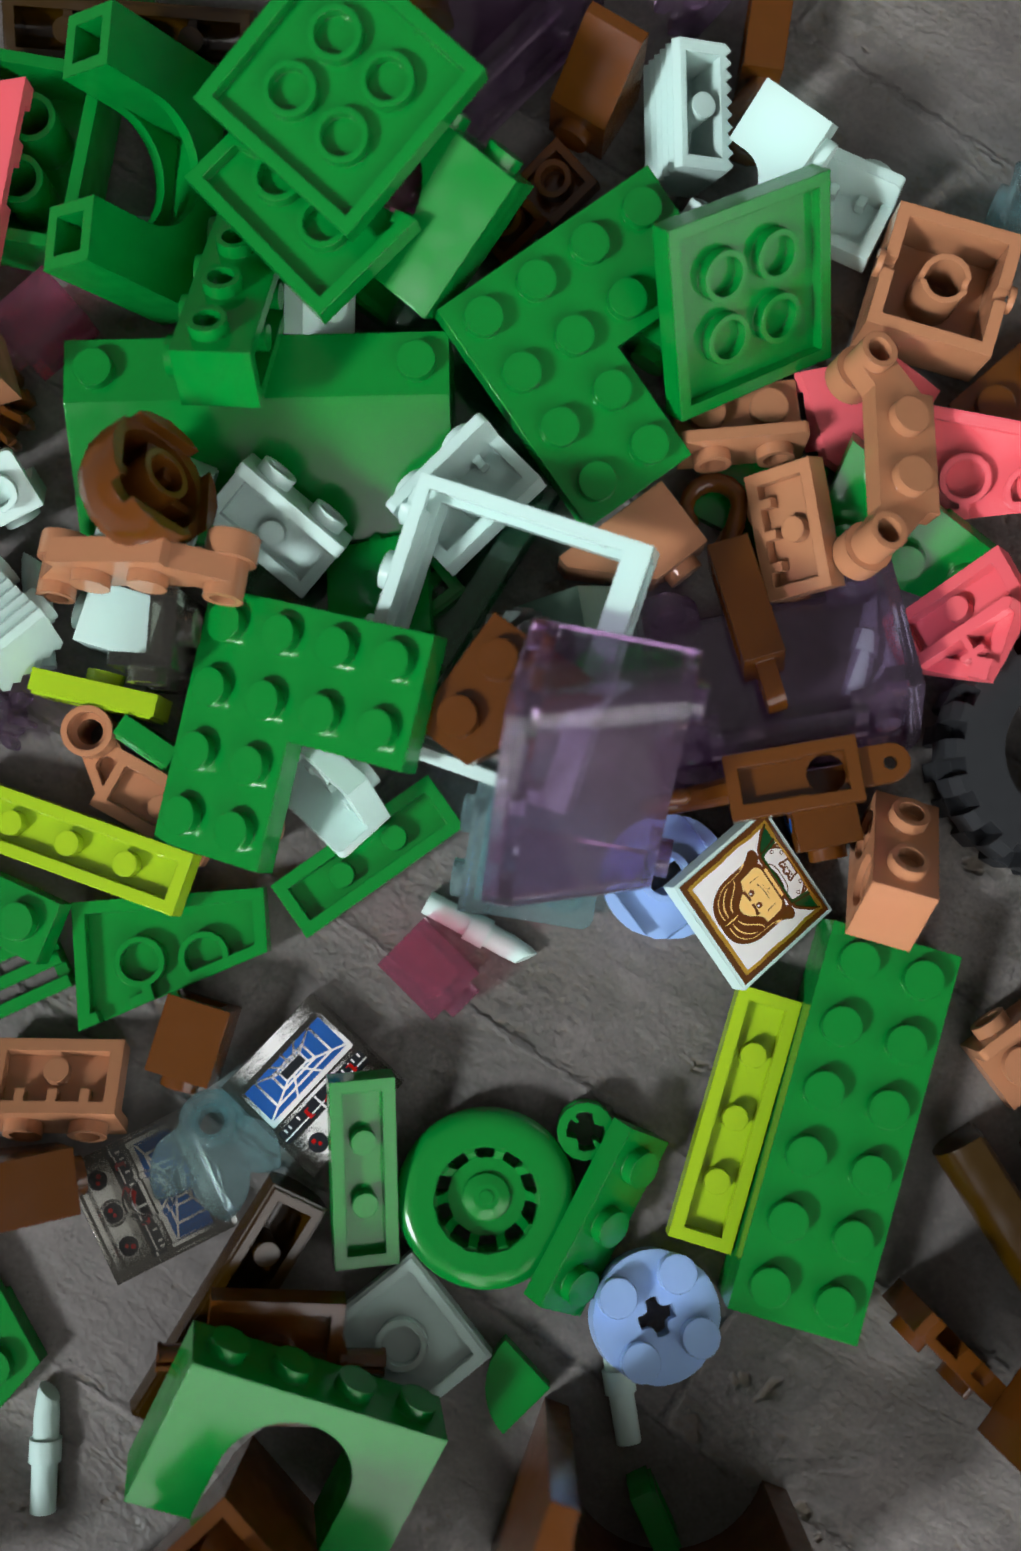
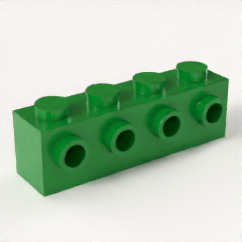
(226, 325)

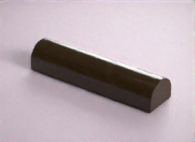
(43, 25)
(985, 1192)
(254, 1257)

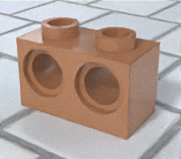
(893, 871)

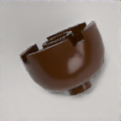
(144, 484)

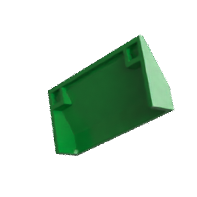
(336, 412)

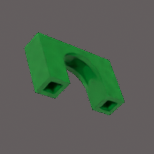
(152, 86)
(462, 212)
(235, 1384)

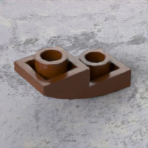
(558, 192)

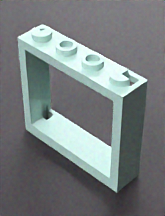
(422, 519)

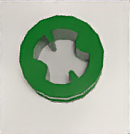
(569, 1140)

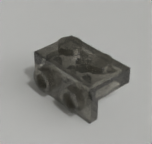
(171, 645)

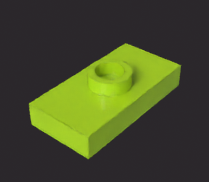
(100, 690)

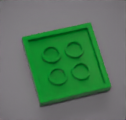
(341, 98)
(744, 290)

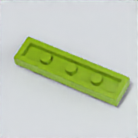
(95, 852)
(733, 1119)

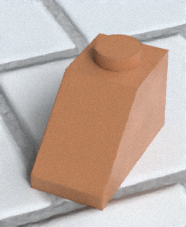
(651, 519)

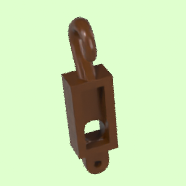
(760, 57)
(742, 591)
(776, 784)

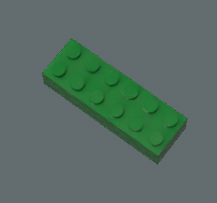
(839, 1133)

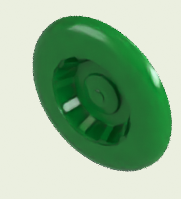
(483, 1196)

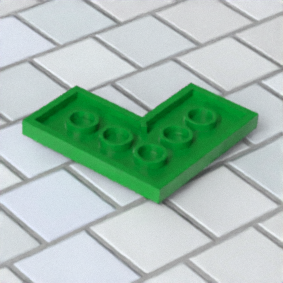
(549, 354)
(278, 682)

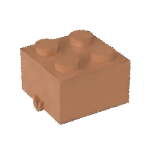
(940, 289)

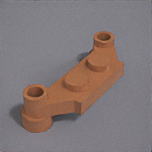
(897, 450)
(96, 563)
(122, 782)

